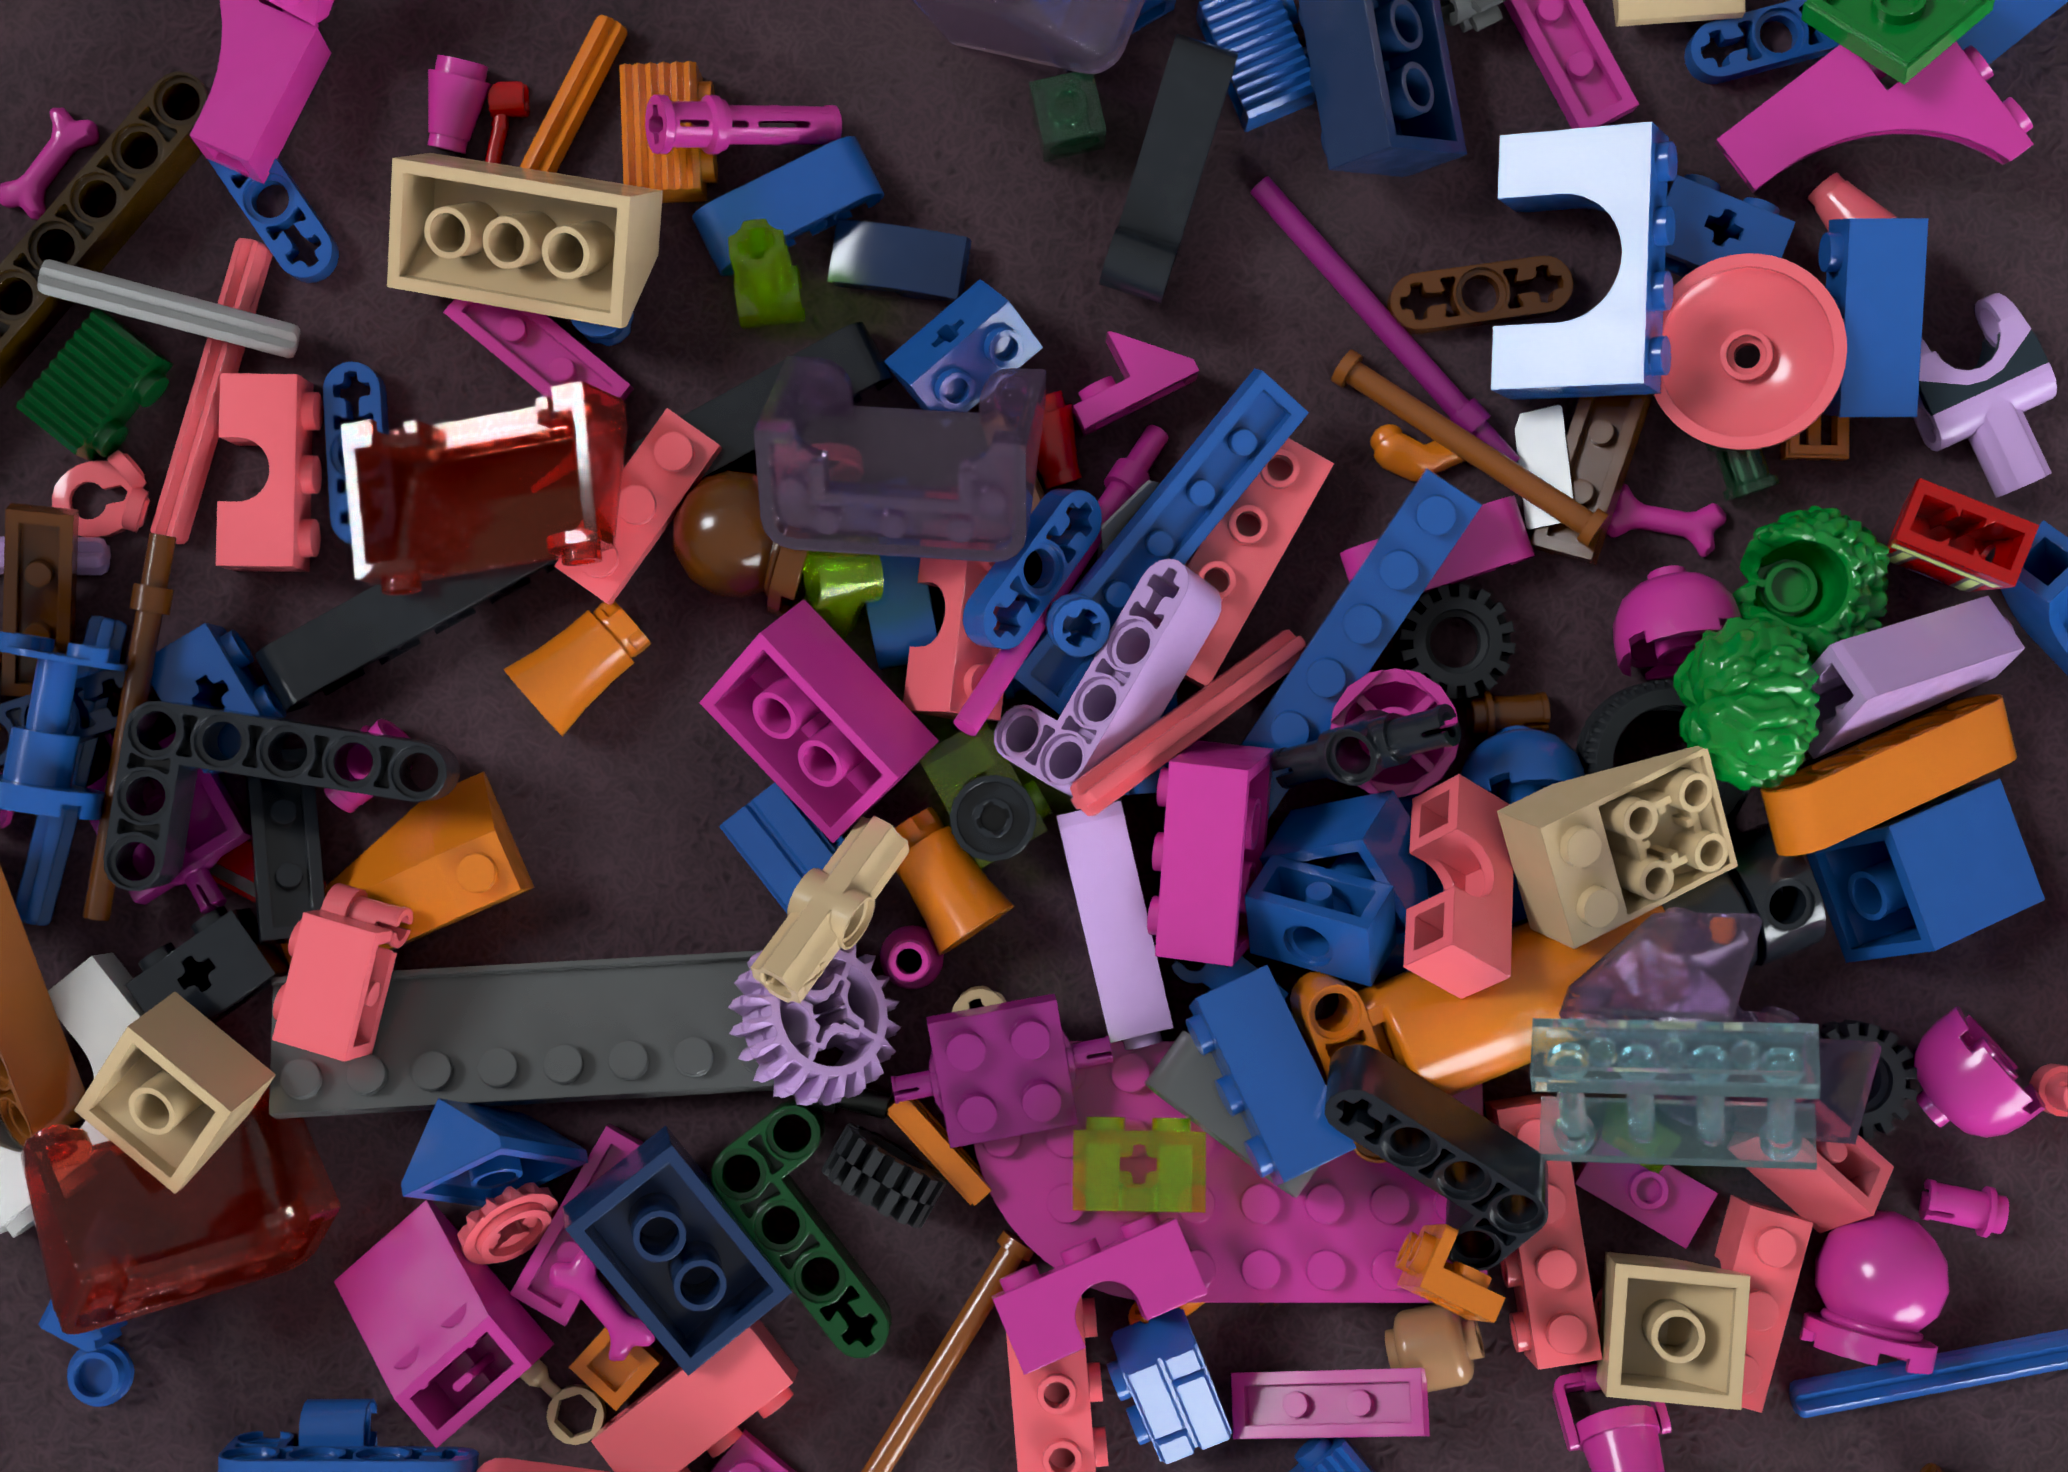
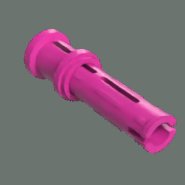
(714, 118)

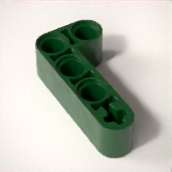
(814, 1236)

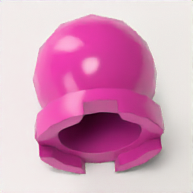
(1879, 1290)

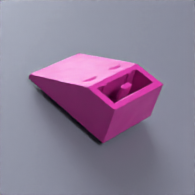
(438, 1323)

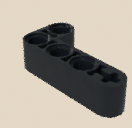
(1169, 168)
(1489, 1176)

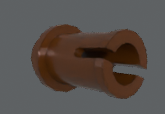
(1490, 714)

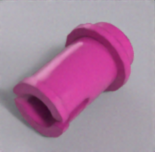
(1965, 1207)

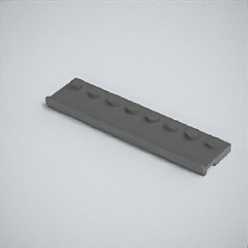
(533, 1038)

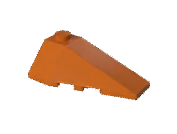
(442, 861)

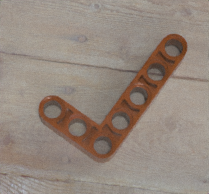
(36, 1064)

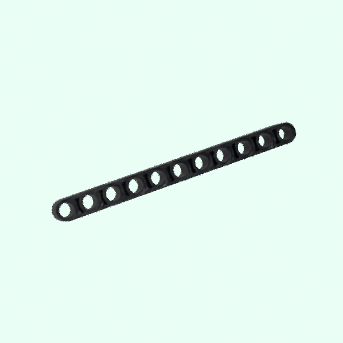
(382, 626)

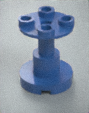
(42, 753)

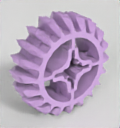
(786, 1036)

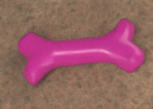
(65, 140)
(1694, 526)
(623, 1328)

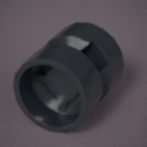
(993, 818)

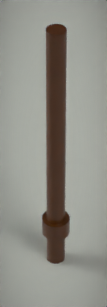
(151, 602)

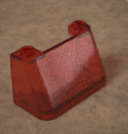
(486, 489)
(131, 1246)

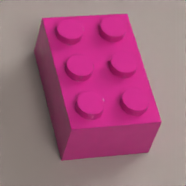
(818, 720)
(1209, 850)

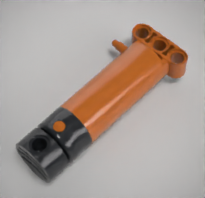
(1490, 1032)

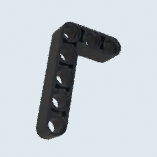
(258, 756)

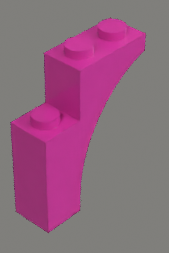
(260, 85)
(1846, 101)

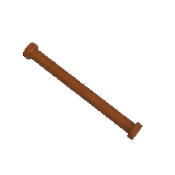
(1469, 447)
(948, 1354)

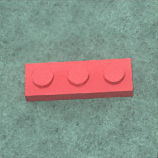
(651, 491)

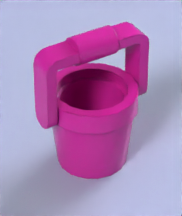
(1614, 1438)

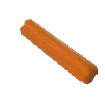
(575, 95)

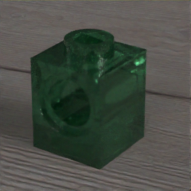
(1067, 115)

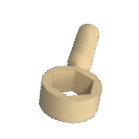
(538, 1376)

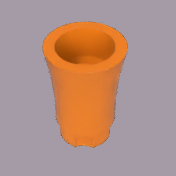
(578, 664)
(947, 883)

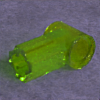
(764, 277)
(841, 585)

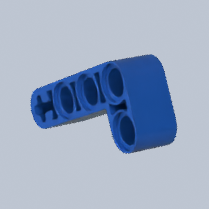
(257, 1454)

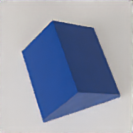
(481, 1151)

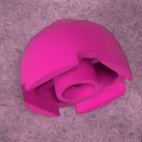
(1673, 613)
(1403, 694)
(1971, 1079)

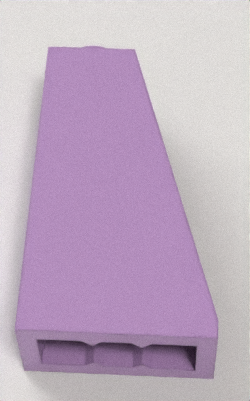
(1907, 668)
(1115, 925)

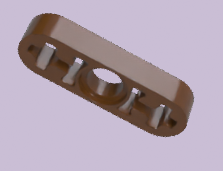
(1528, 303)

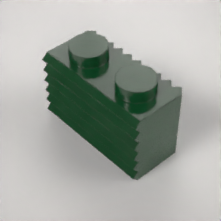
(96, 386)

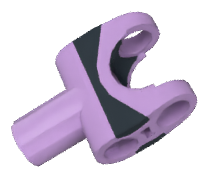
(1990, 398)

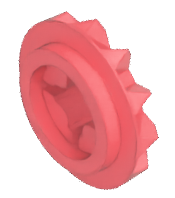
(508, 1224)

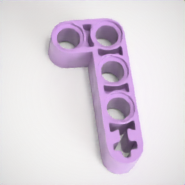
(1125, 682)

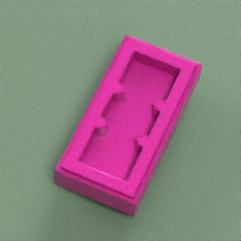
(1661, 1200)

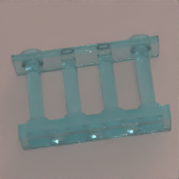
(1682, 1060)

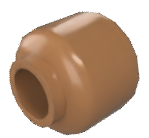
(1437, 1342)

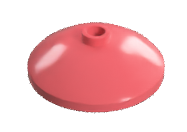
(1760, 305)

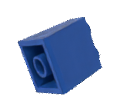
(1927, 875)

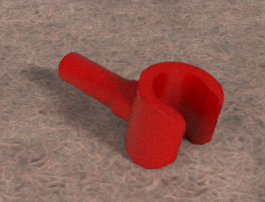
(505, 101)

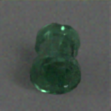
(1743, 472)

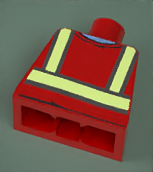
(1951, 536)

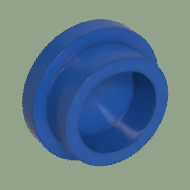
(100, 1375)

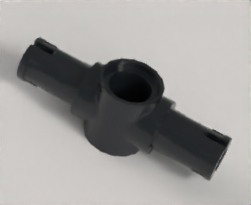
(1386, 735)

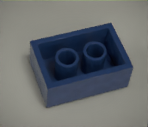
(1382, 85)
(674, 1250)

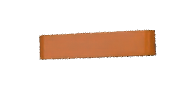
(1888, 774)

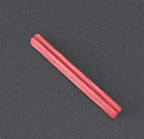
(201, 419)
(1186, 724)

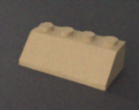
(521, 237)

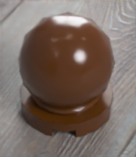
(726, 547)

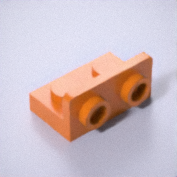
(1442, 1283)

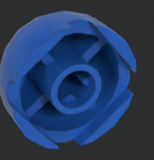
(1521, 762)

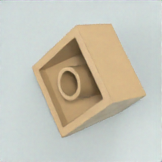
(173, 1091)
(1672, 1331)

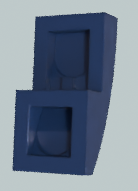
(899, 260)

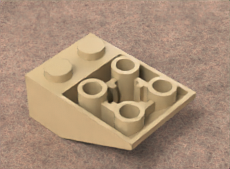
(1616, 843)

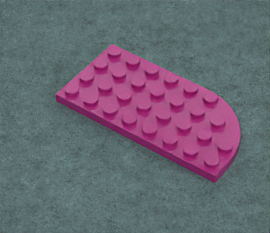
(1255, 1238)

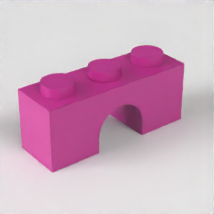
(1042, 1307)

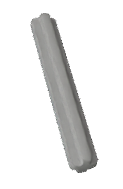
(168, 308)

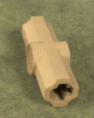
(830, 909)

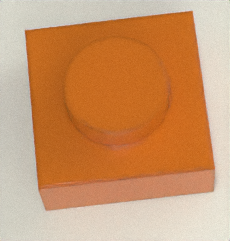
(614, 1379)

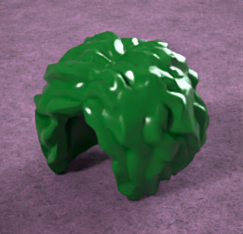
(1816, 577)
(1749, 701)

